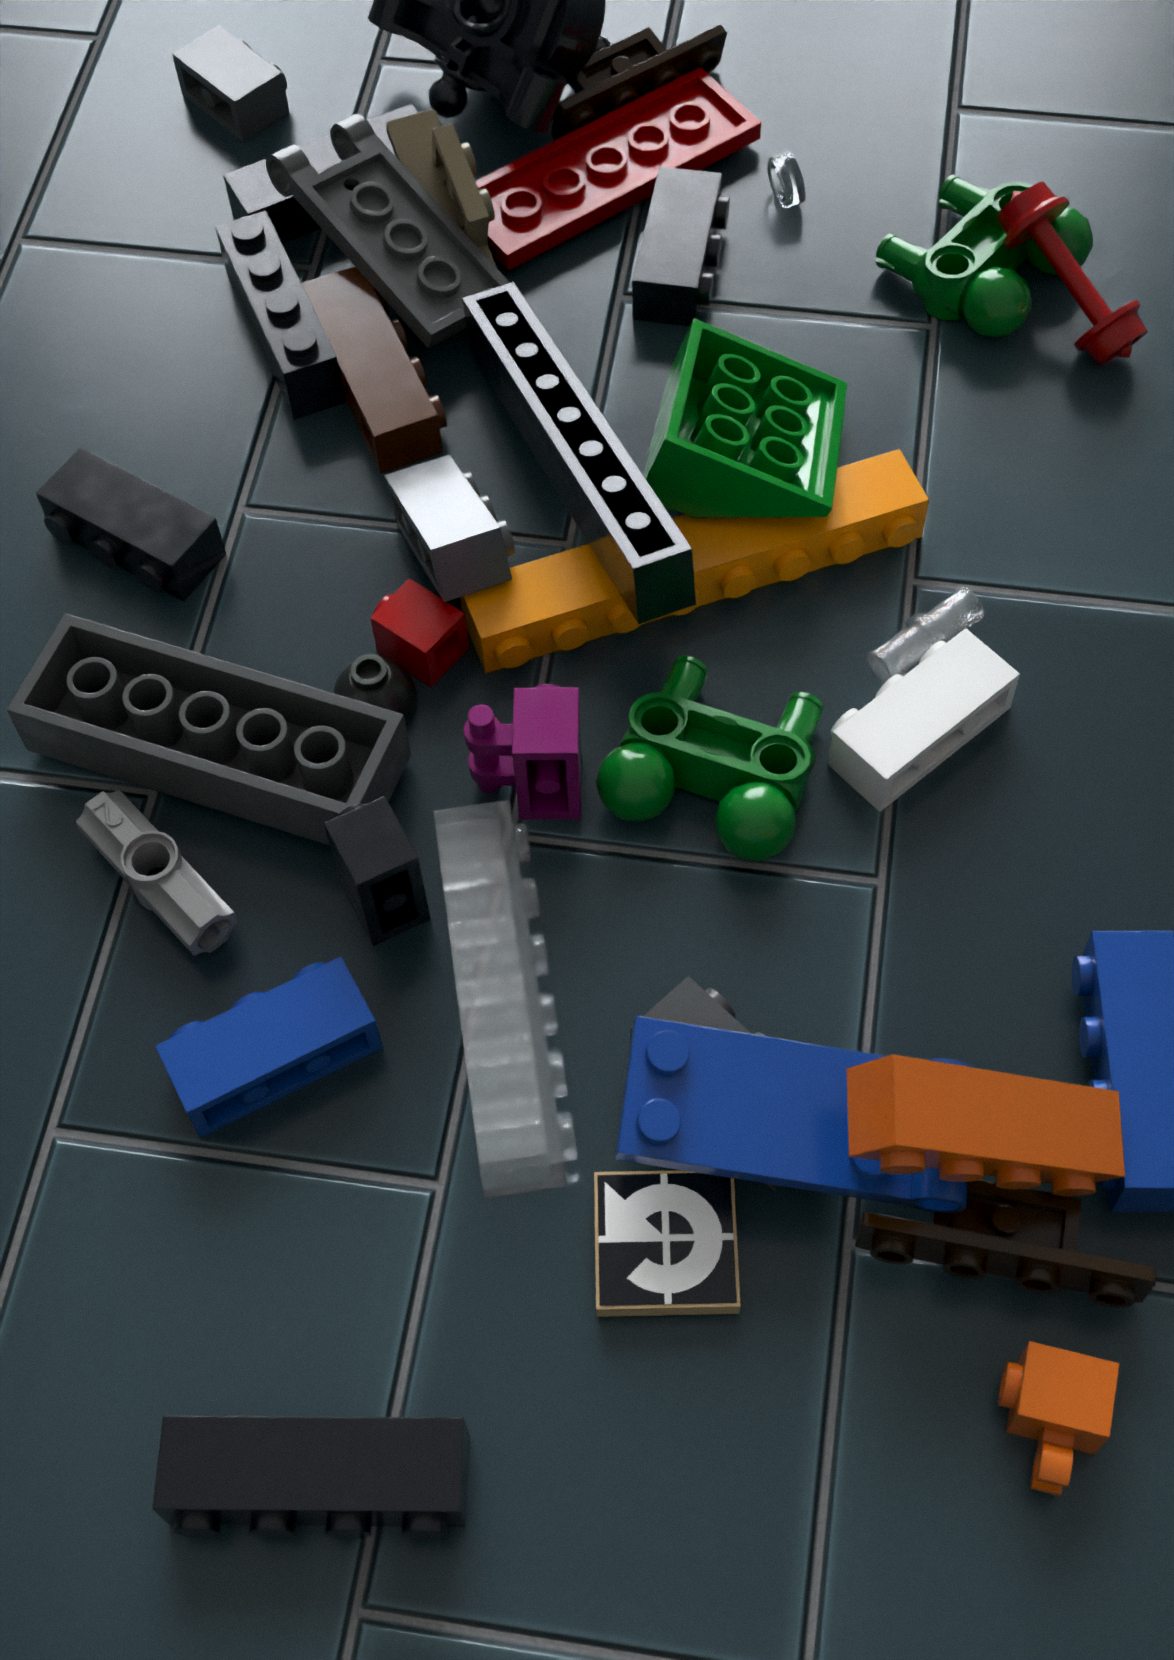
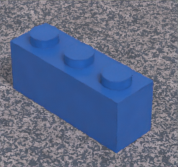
(269, 1045)

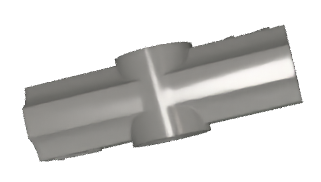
(176, 893)

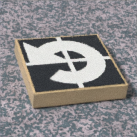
(665, 1244)

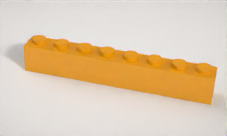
(572, 599)

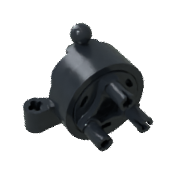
(505, 47)

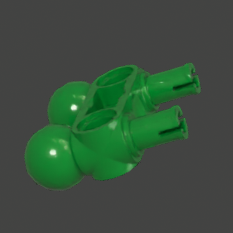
(970, 268)
(741, 763)

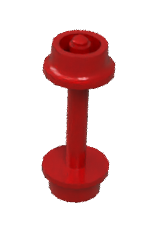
(1029, 217)

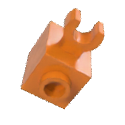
(1060, 1402)

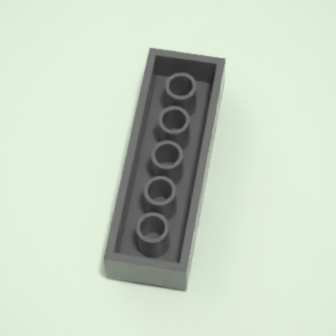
(206, 729)

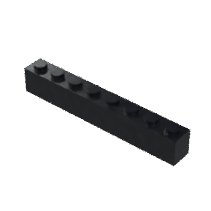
(581, 455)

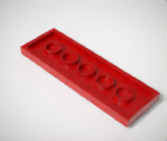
(611, 164)

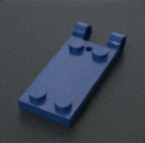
(757, 1114)

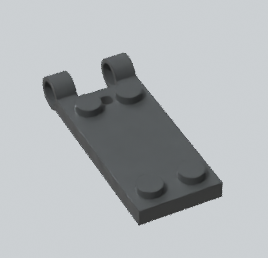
(389, 229)

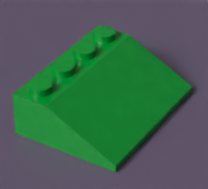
(745, 431)

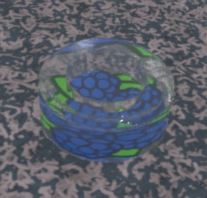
(786, 179)

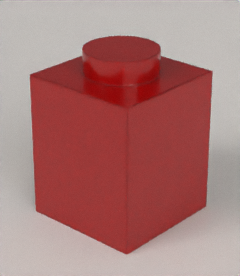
(419, 631)

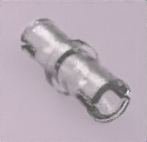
(923, 631)

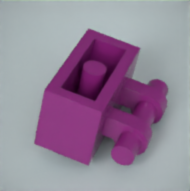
(534, 753)

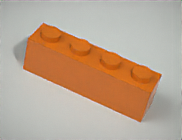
(983, 1124)

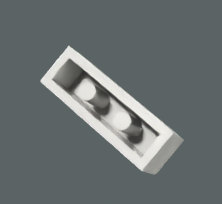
(921, 718)

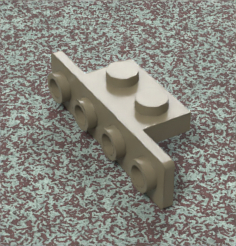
(445, 171)

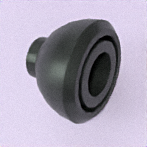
(378, 683)

